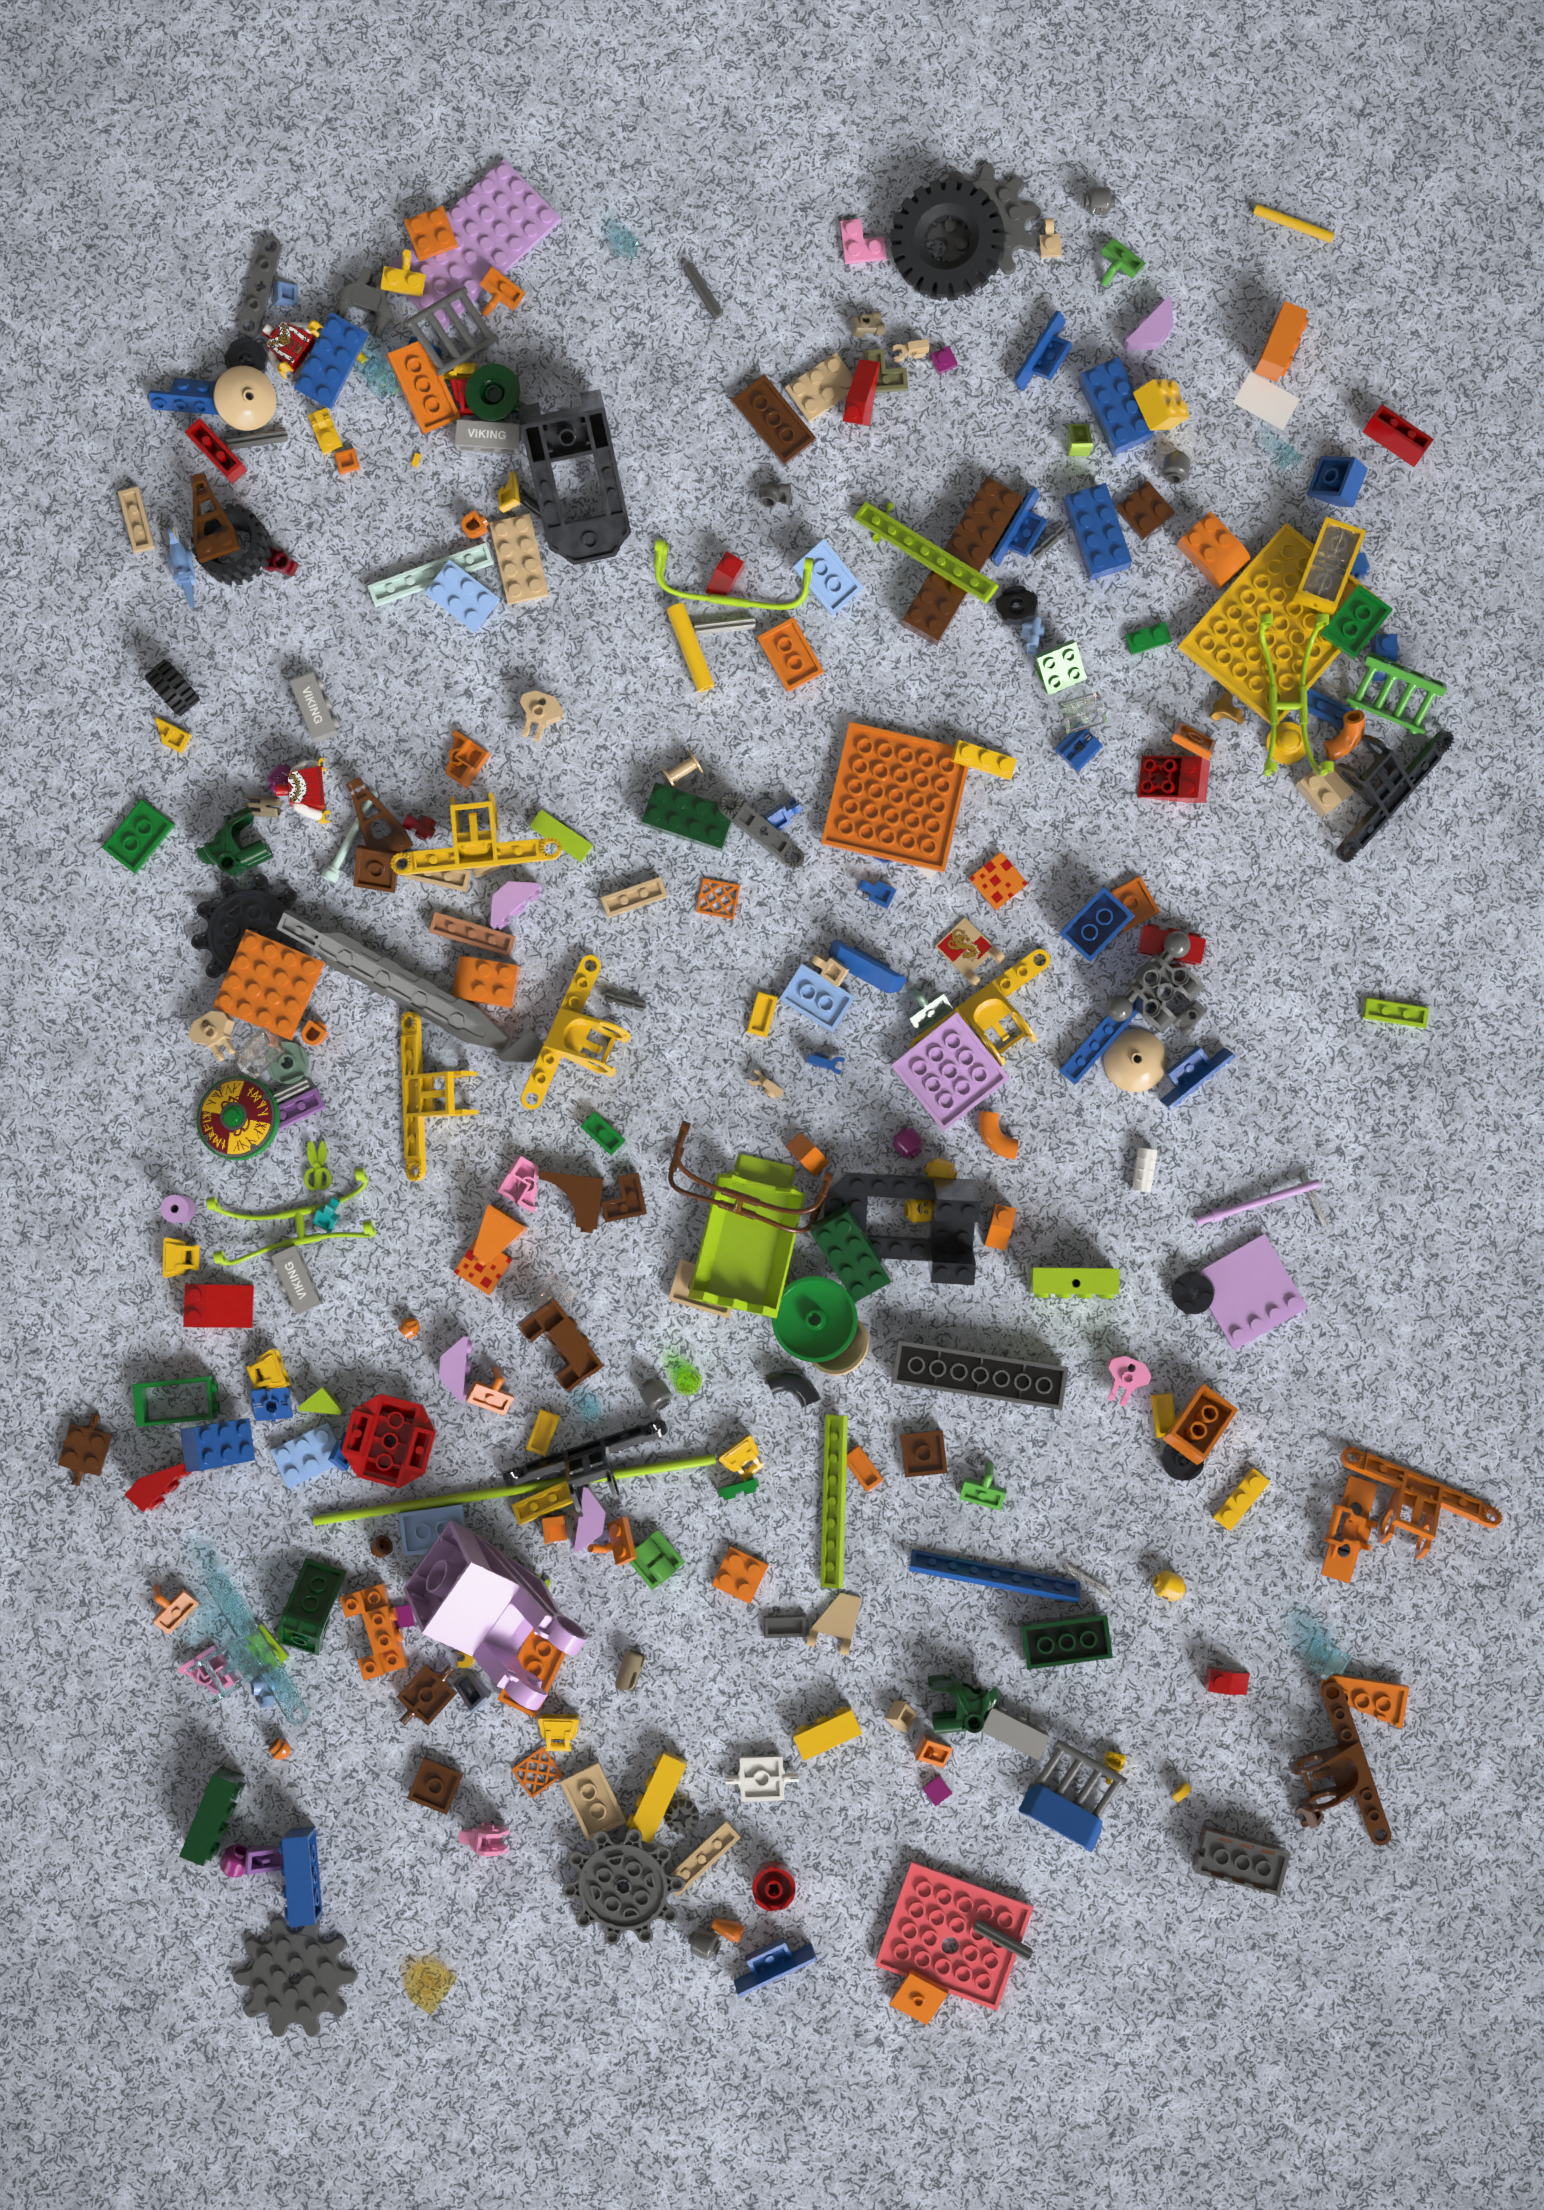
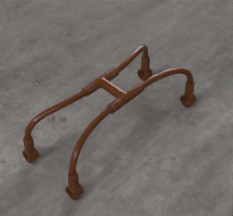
(742, 1197)

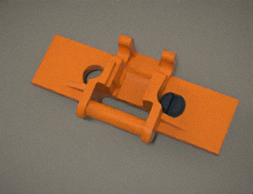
(1355, 1533)

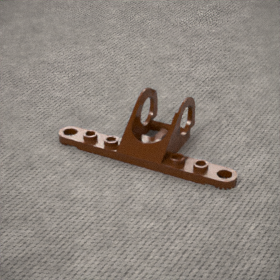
(1347, 1766)

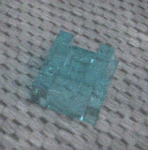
(627, 245)
(1290, 457)
(590, 1412)

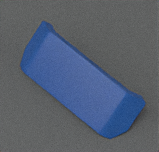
(867, 967)
(1062, 1816)

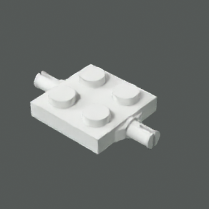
(761, 1778)

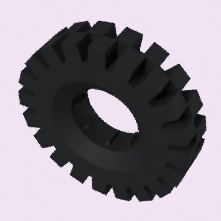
(923, 213)

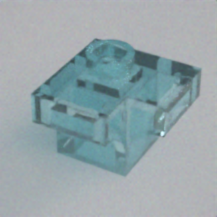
(380, 378)
(1325, 1659)

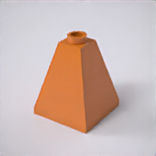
(496, 1234)

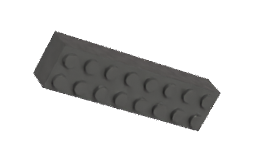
(979, 1374)

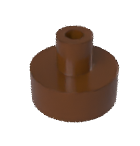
(381, 1546)

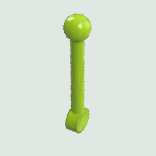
(889, 506)

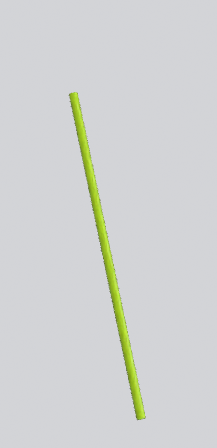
(504, 1491)

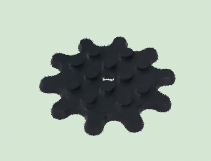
(239, 912)

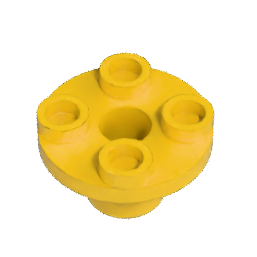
(1288, 743)

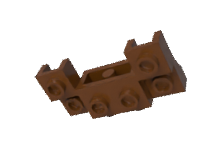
(567, 1341)

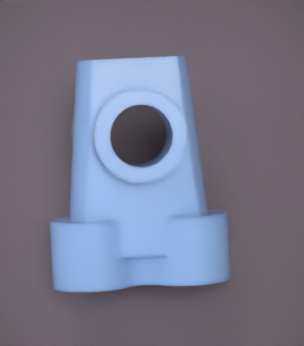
(1032, 631)
(259, 1688)

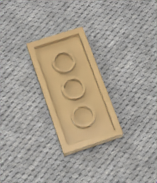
(519, 559)

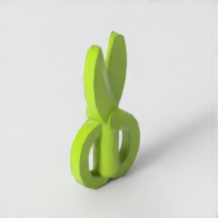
(317, 1162)

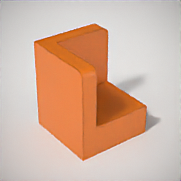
(554, 1528)

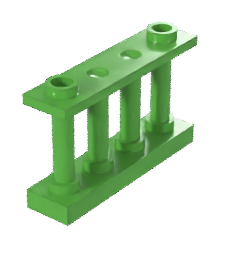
(1394, 671)

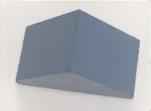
(471, 1690)

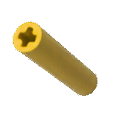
(690, 647)

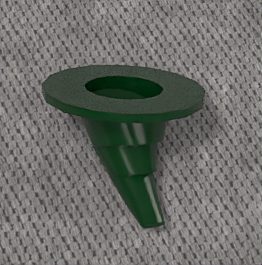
(493, 392)

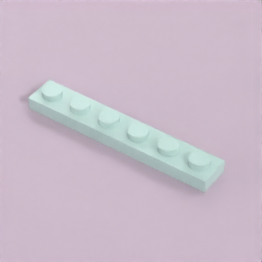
(422, 577)

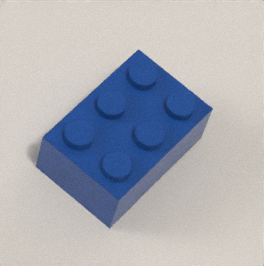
(1097, 924)
(217, 1444)

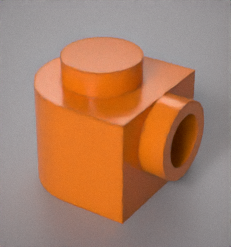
(474, 525)
(314, 1033)

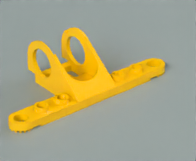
(475, 847)
(990, 1006)
(569, 1035)
(419, 1095)

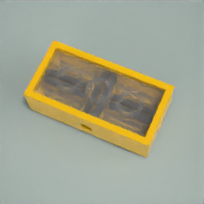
(1329, 566)

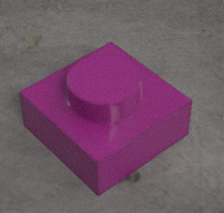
(943, 360)

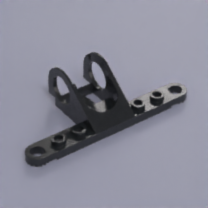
(1391, 791)
(584, 1458)

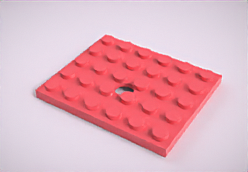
(944, 1906)

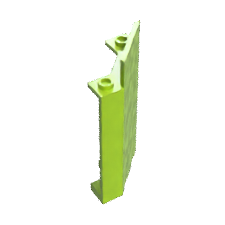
(745, 1259)

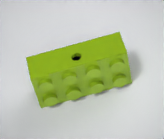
(1088, 1282)

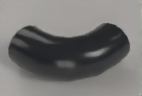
(794, 1383)

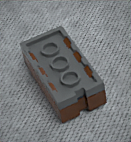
(1241, 1860)

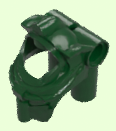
(228, 848)
(969, 1703)

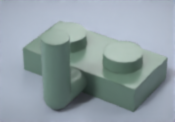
(929, 1011)

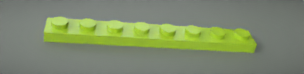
(926, 552)
(834, 1501)

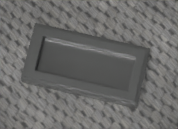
(785, 1626)

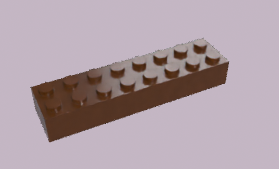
(970, 543)

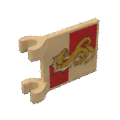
(967, 949)

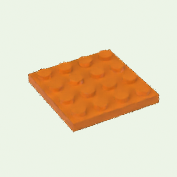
(269, 984)

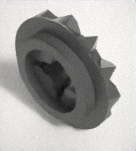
(686, 1807)

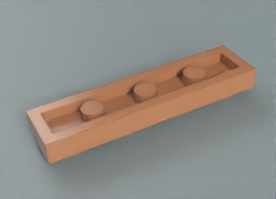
(472, 934)

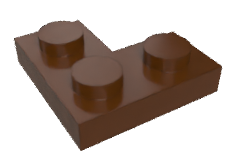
(631, 1203)

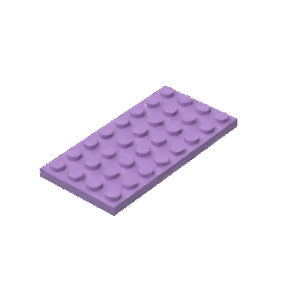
(492, 228)

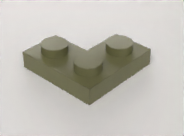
(888, 379)

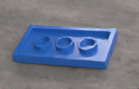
(331, 360)

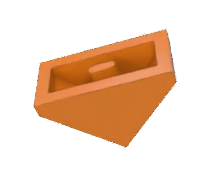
(807, 1154)
(932, 1751)

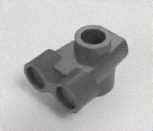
(772, 493)
(1186, 1021)

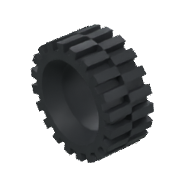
(255, 557)

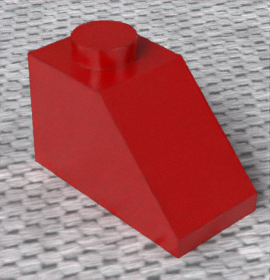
(725, 575)
(1226, 1681)

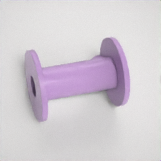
(170, 1206)

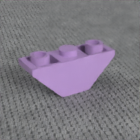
(1152, 328)
(511, 900)
(455, 1368)
(593, 1521)

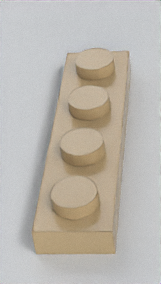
(706, 1854)

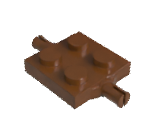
(85, 1449)
(427, 1694)

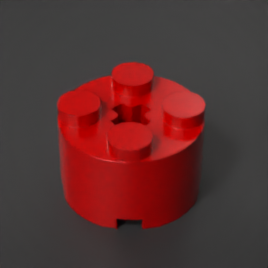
(772, 1873)

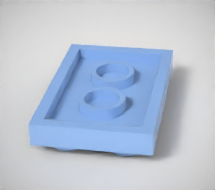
(830, 578)
(462, 596)
(817, 998)
(305, 1455)
(424, 1526)

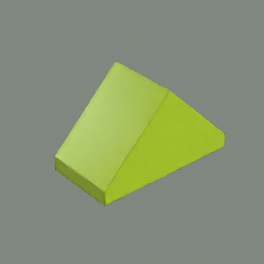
(1079, 440)
(322, 1402)

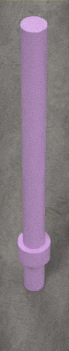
(1218, 1214)

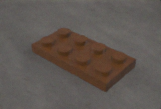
(773, 420)

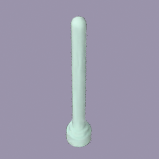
(332, 872)

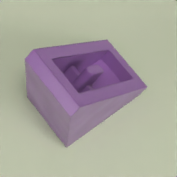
(263, 1859)

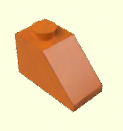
(1000, 1226)

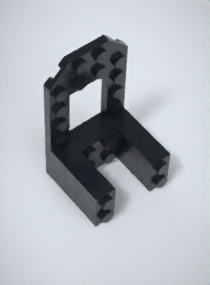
(567, 436)
(952, 1220)

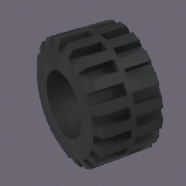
(172, 687)

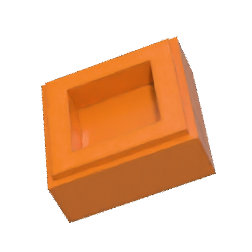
(347, 461)

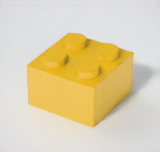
(1161, 404)

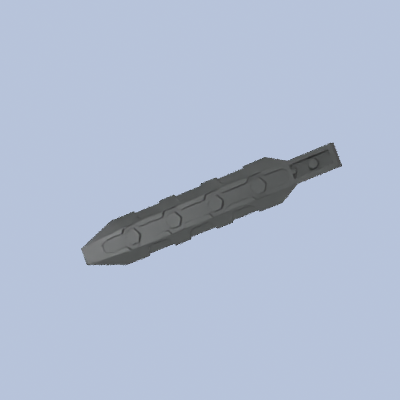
(397, 983)

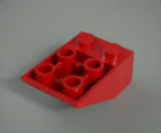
(1174, 778)
(150, 1490)

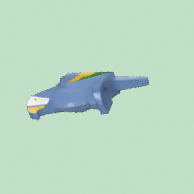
(181, 564)

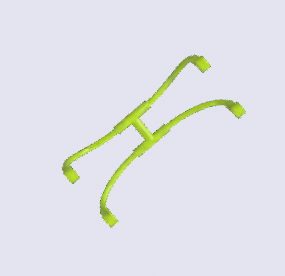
(660, 557)
(1301, 705)
(302, 1238)

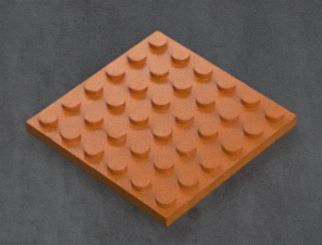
(895, 798)

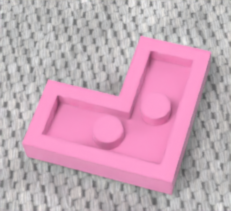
(859, 249)

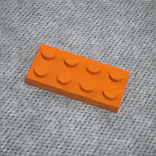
(423, 388)
(540, 1659)

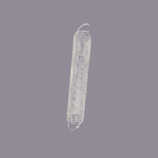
(1315, 1207)
(1084, 1581)

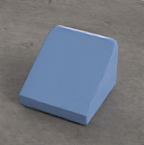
(285, 294)

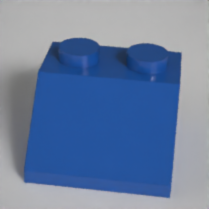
(1337, 480)

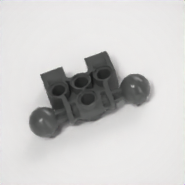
(1162, 974)

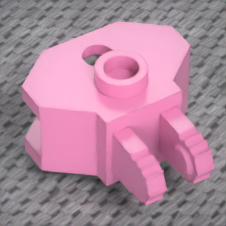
(1127, 1379)
(485, 1839)

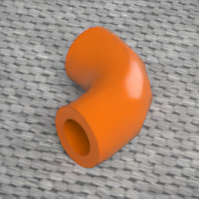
(1349, 736)
(993, 1136)

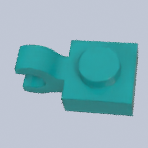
(326, 1216)

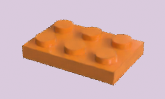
(790, 655)

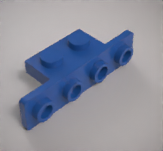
(1046, 354)
(186, 396)
(1023, 531)
(1192, 1072)
(771, 1964)

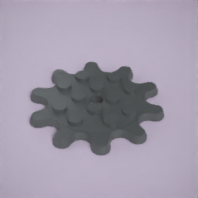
(1013, 213)
(618, 1908)
(302, 1953)

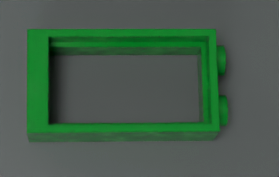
(141, 1401)

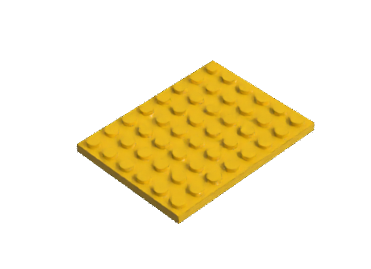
(1228, 636)

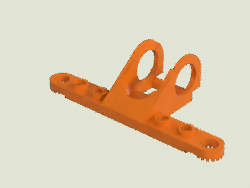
(1420, 1495)

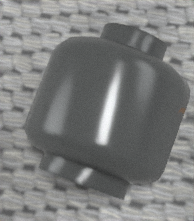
(1099, 200)
(1176, 467)
(656, 1394)
(704, 1943)

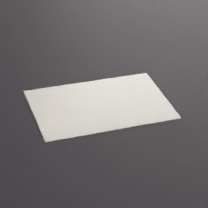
(1266, 400)

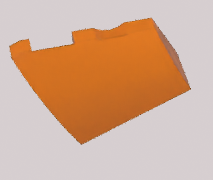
(465, 760)

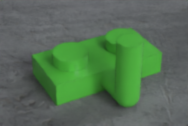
(1121, 259)
(983, 1492)

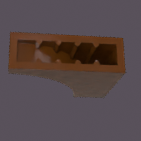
(584, 1195)

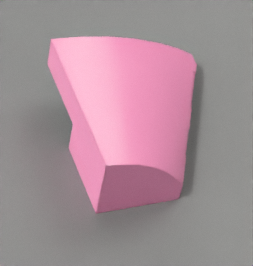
(520, 1183)
(201, 1675)

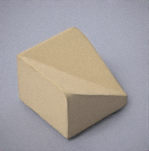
(901, 1716)

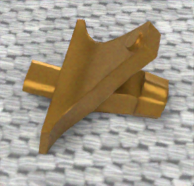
(1224, 709)

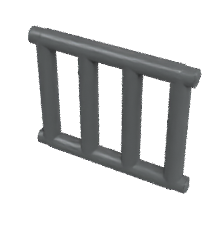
(445, 303)
(1081, 1758)

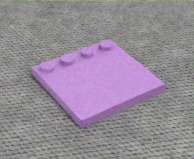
(950, 1071)
(1251, 1292)

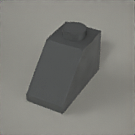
(523, 1050)

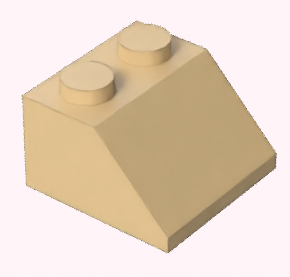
(1323, 792)

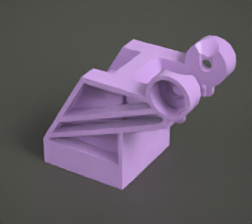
(486, 1608)

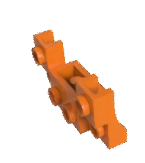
(381, 1630)

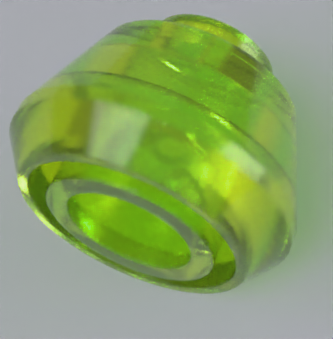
(688, 1374)

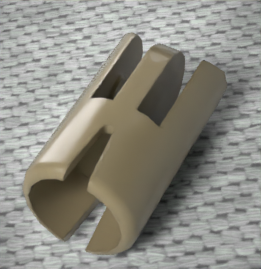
(264, 805)
(630, 1670)

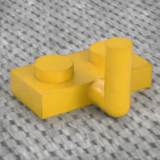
(402, 279)

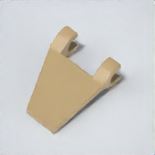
(837, 1621)

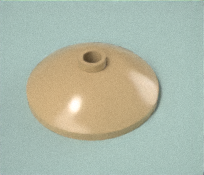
(235, 407)
(1123, 1070)
(850, 1358)

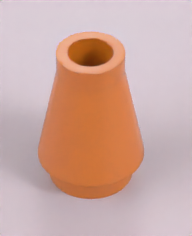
(729, 1929)

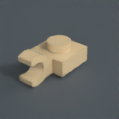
(1050, 243)
(913, 348)
(833, 969)
(770, 1088)

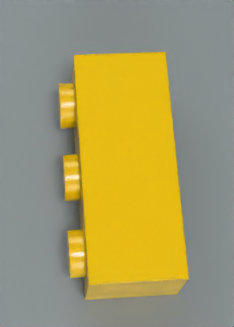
(827, 1732)

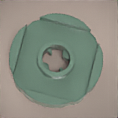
(298, 1069)

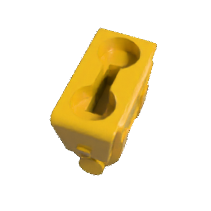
(176, 1257)
(271, 1369)
(740, 1454)
(558, 1727)

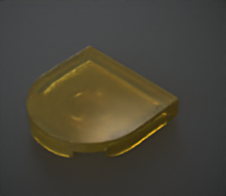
(428, 1985)

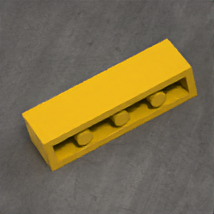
(657, 1794)

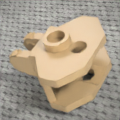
(540, 714)
(213, 1031)

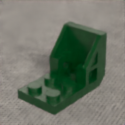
(310, 1607)

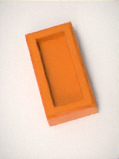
(863, 1468)

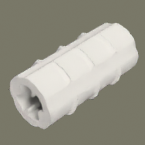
(1144, 1170)

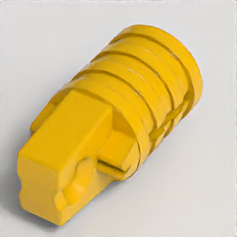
(462, 371)

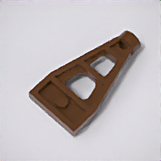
(218, 543)
(398, 838)

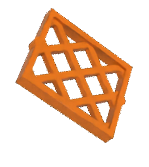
(712, 890)
(523, 1781)

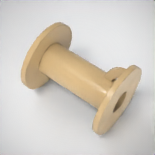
(681, 770)

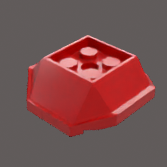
(367, 1446)

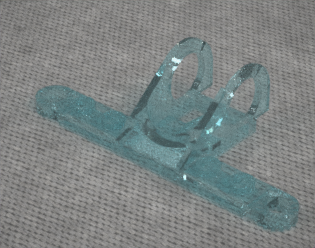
(249, 1654)

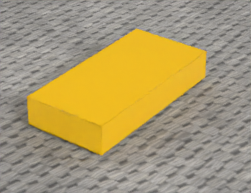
(762, 1014)
(1163, 1413)
(543, 1432)

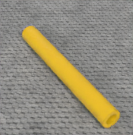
(1293, 223)

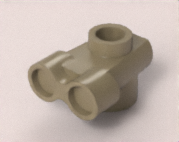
(867, 323)

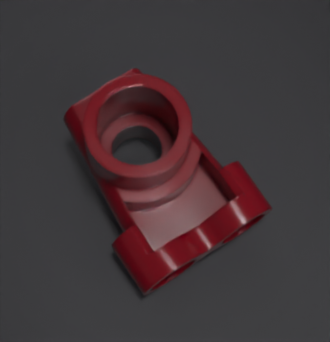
(281, 563)
(423, 827)

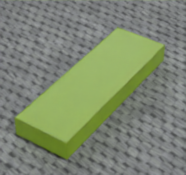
(569, 840)
(1395, 1012)

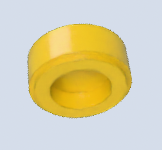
(1181, 1791)

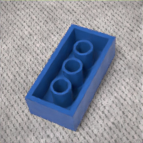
(1115, 406)
(1097, 531)
(301, 1876)

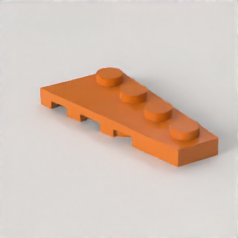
(1375, 1697)

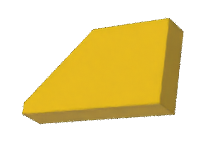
(509, 495)
(172, 735)

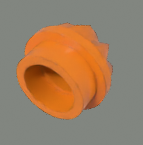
(409, 1327)
(279, 1749)

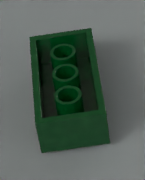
(686, 817)
(850, 1253)
(1065, 1640)
(212, 1816)

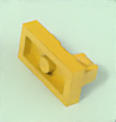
(325, 431)

